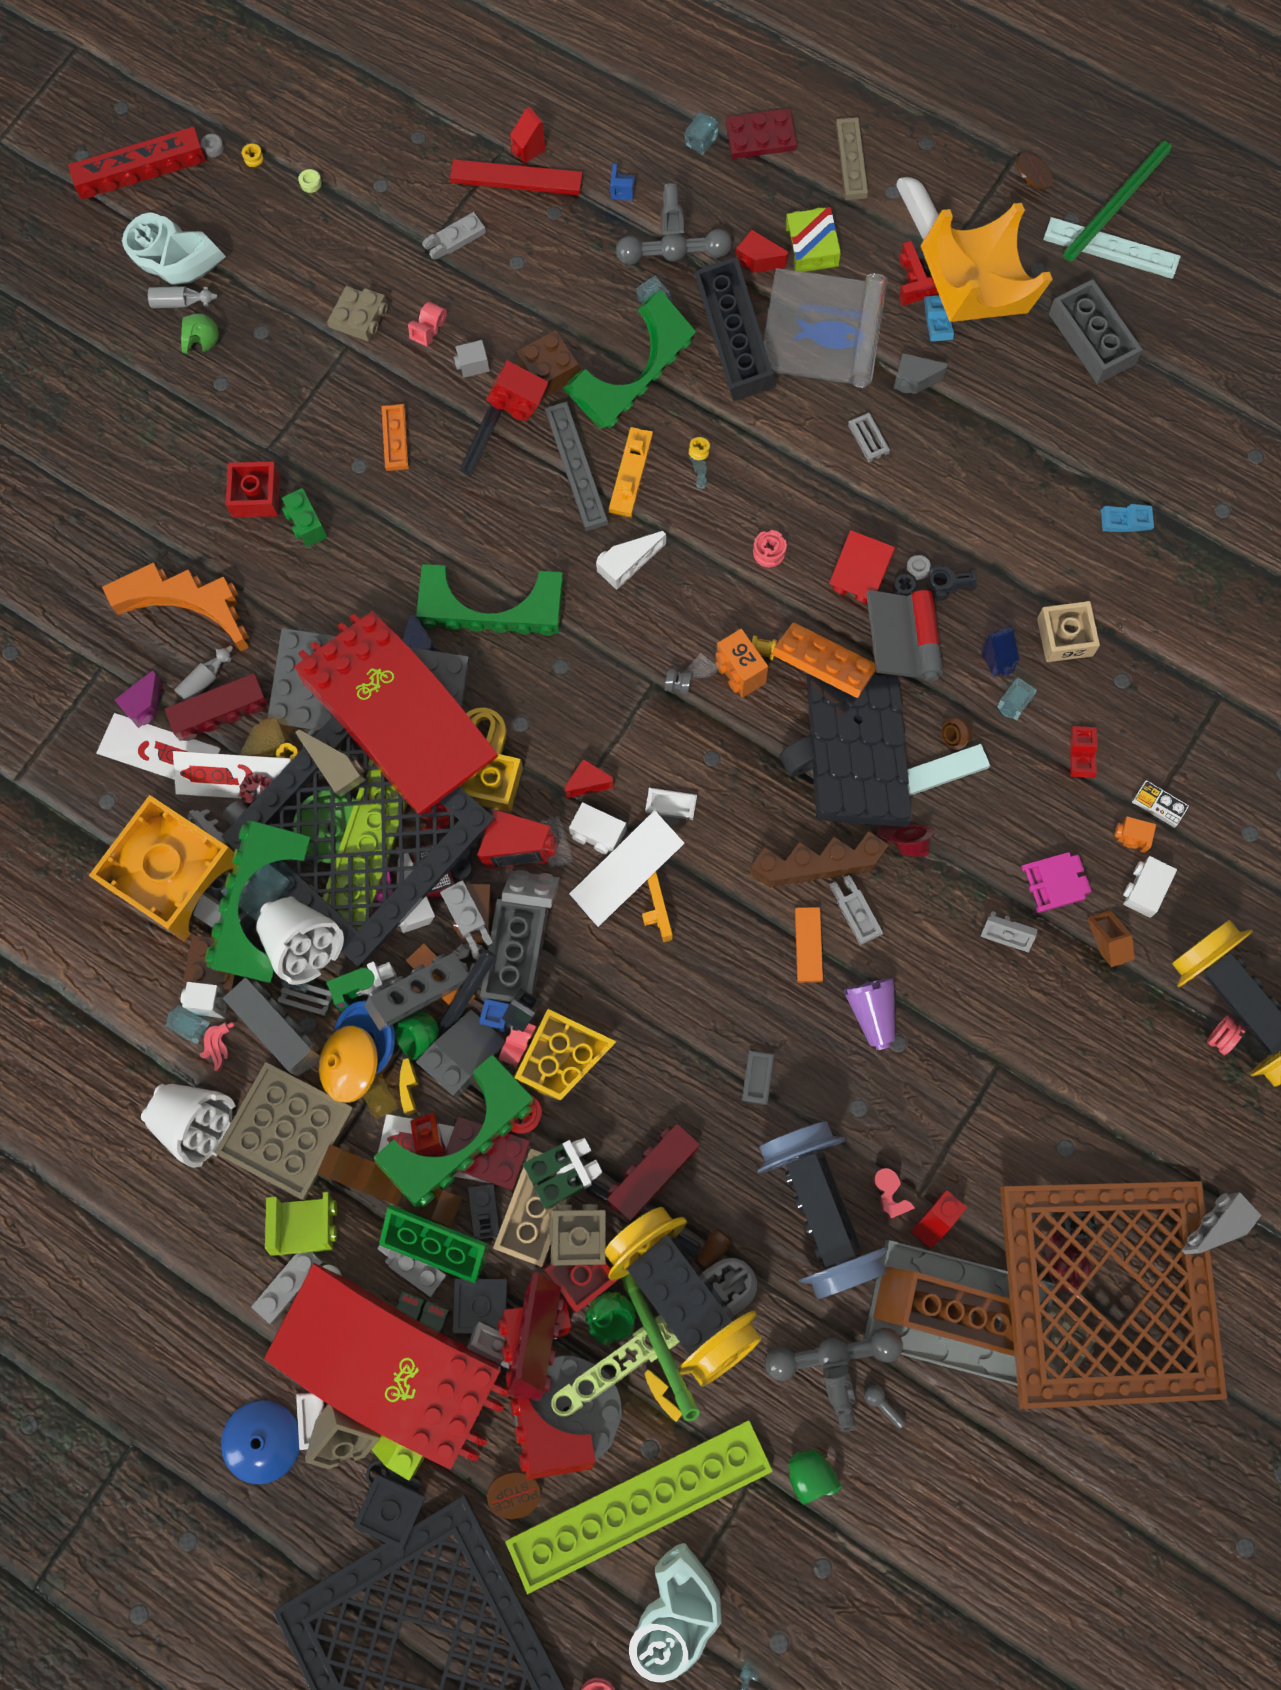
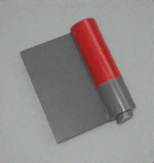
(905, 634)

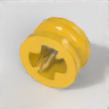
(252, 161)
(697, 443)

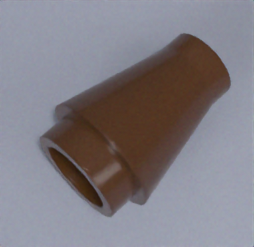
(714, 1248)

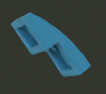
(937, 320)
(1127, 519)

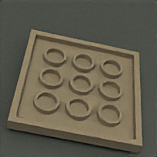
(284, 1130)

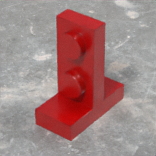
(918, 284)

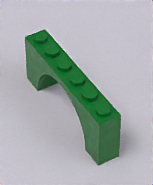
(667, 334)
(537, 613)
(231, 948)
(422, 1176)

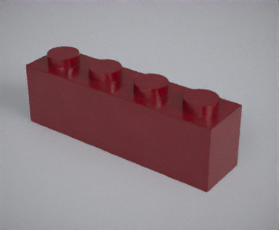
(216, 707)
(652, 1174)

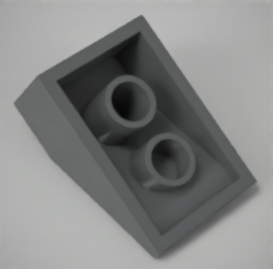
(460, 1052)

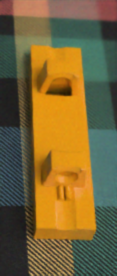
(630, 472)
(659, 913)

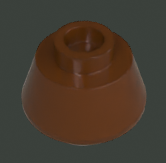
(956, 733)

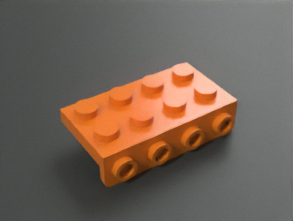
(824, 659)

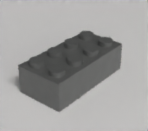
(1095, 331)
(518, 947)
(269, 1024)

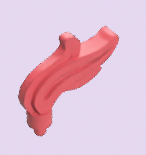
(214, 1045)

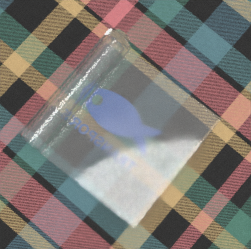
(825, 326)

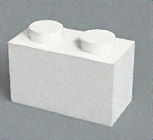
(597, 829)
(1149, 886)
(204, 1000)

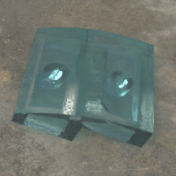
(262, 887)

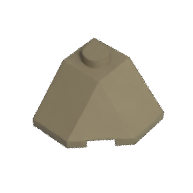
(337, 1439)

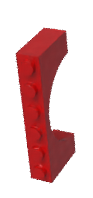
(543, 1447)

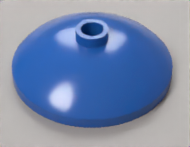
(384, 1040)
(278, 1436)

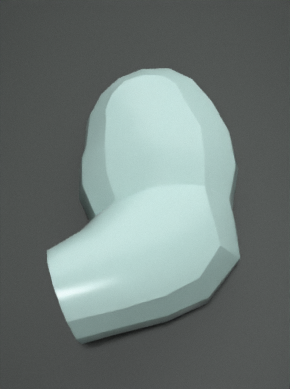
(169, 252)
(680, 1621)

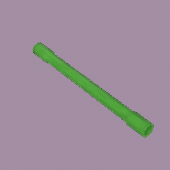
(682, 1394)

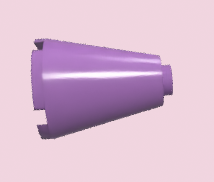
(874, 1011)

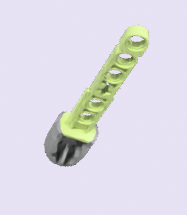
(738, 1279)

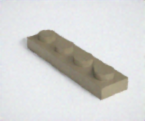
(851, 158)

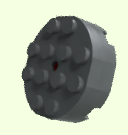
(597, 1417)

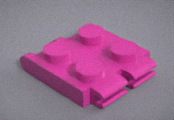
(1057, 881)

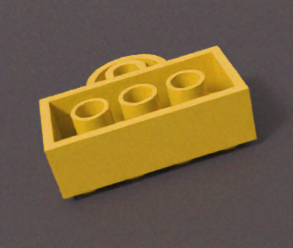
(498, 781)

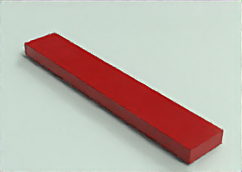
(516, 177)

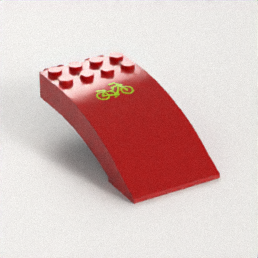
(395, 711)
(385, 1368)

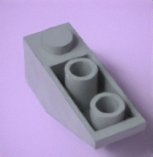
(1226, 1222)

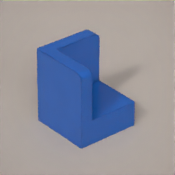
(621, 185)
(492, 1014)

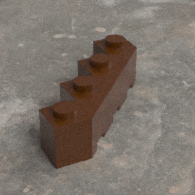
(806, 865)
(367, 1177)

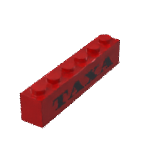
(136, 163)

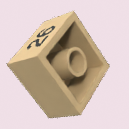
(1068, 631)

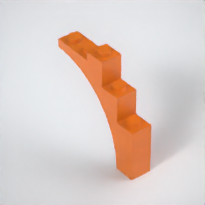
(153, 588)

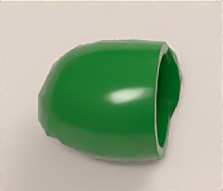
(812, 1476)

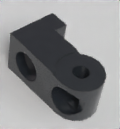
(462, 869)

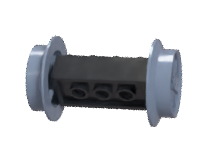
(823, 1209)

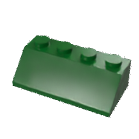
(433, 1244)

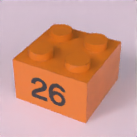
(741, 663)

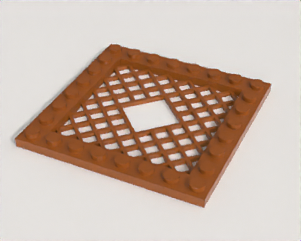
(1034, 1388)

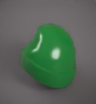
(416, 1034)

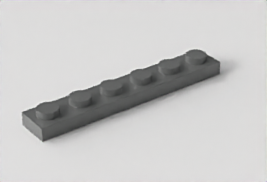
(576, 466)

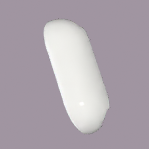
(918, 204)

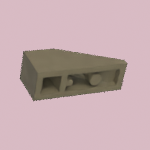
(338, 769)

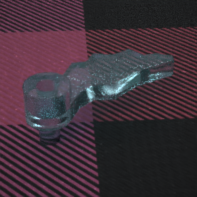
(701, 469)
(747, 1674)

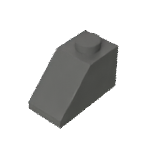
(918, 373)

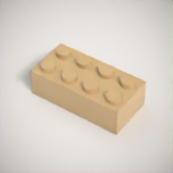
(527, 1223)

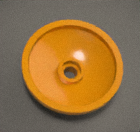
(348, 1064)

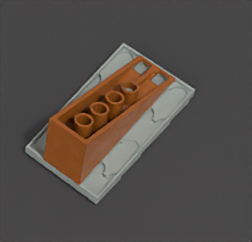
(947, 1311)

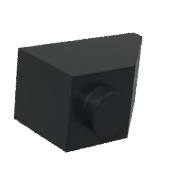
(521, 1010)

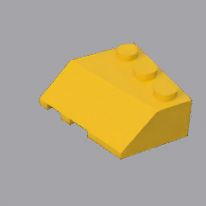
(560, 1055)

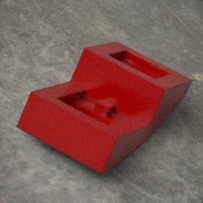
(1083, 752)

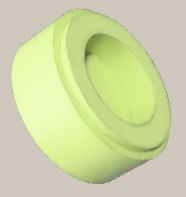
(310, 180)

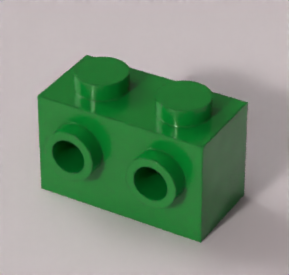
(304, 517)

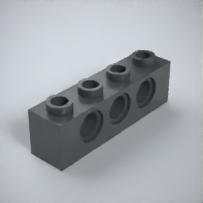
(387, 1013)

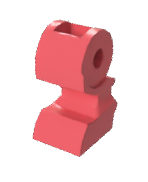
(430, 320)
(517, 1046)
(887, 1183)

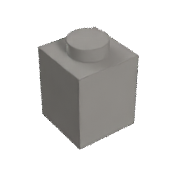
(471, 359)

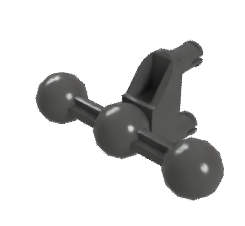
(673, 244)
(834, 1357)

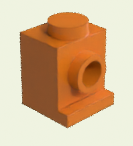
(1135, 833)

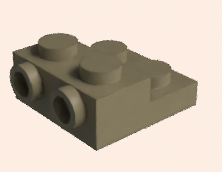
(358, 313)
(577, 1235)
(1068, 1348)

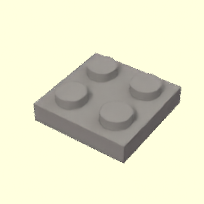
(530, 888)

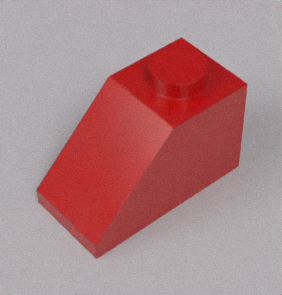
(527, 136)
(760, 254)
(938, 1219)

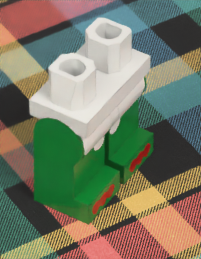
(360, 983)

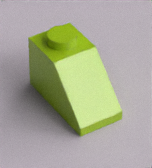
(397, 1457)

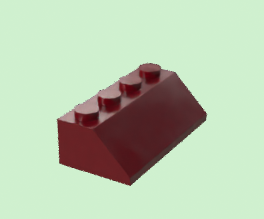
(535, 1338)

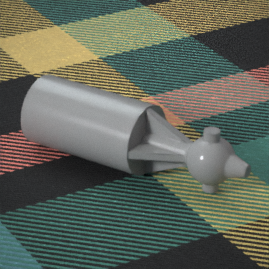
(177, 297)
(202, 675)

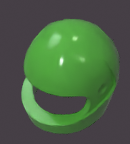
(198, 329)

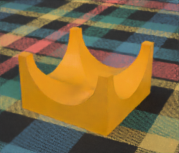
(981, 268)
(162, 865)

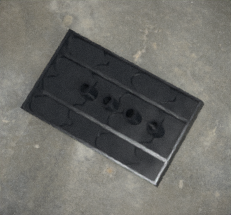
(859, 753)

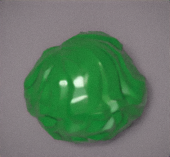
(611, 1318)

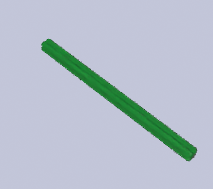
(1117, 201)

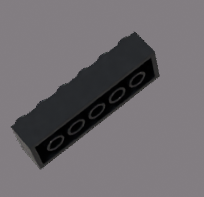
(735, 329)

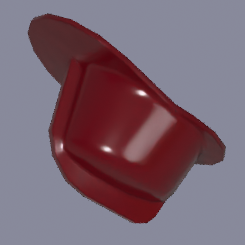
(909, 840)
(1061, 1266)

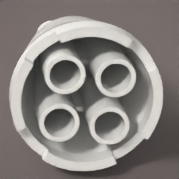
(298, 939)
(188, 1121)

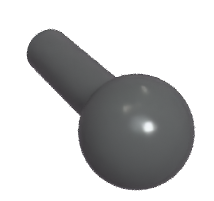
(875, 1397)

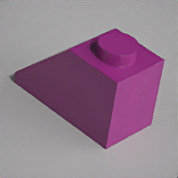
(141, 700)

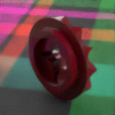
(250, 784)

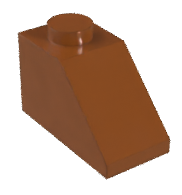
(1112, 938)

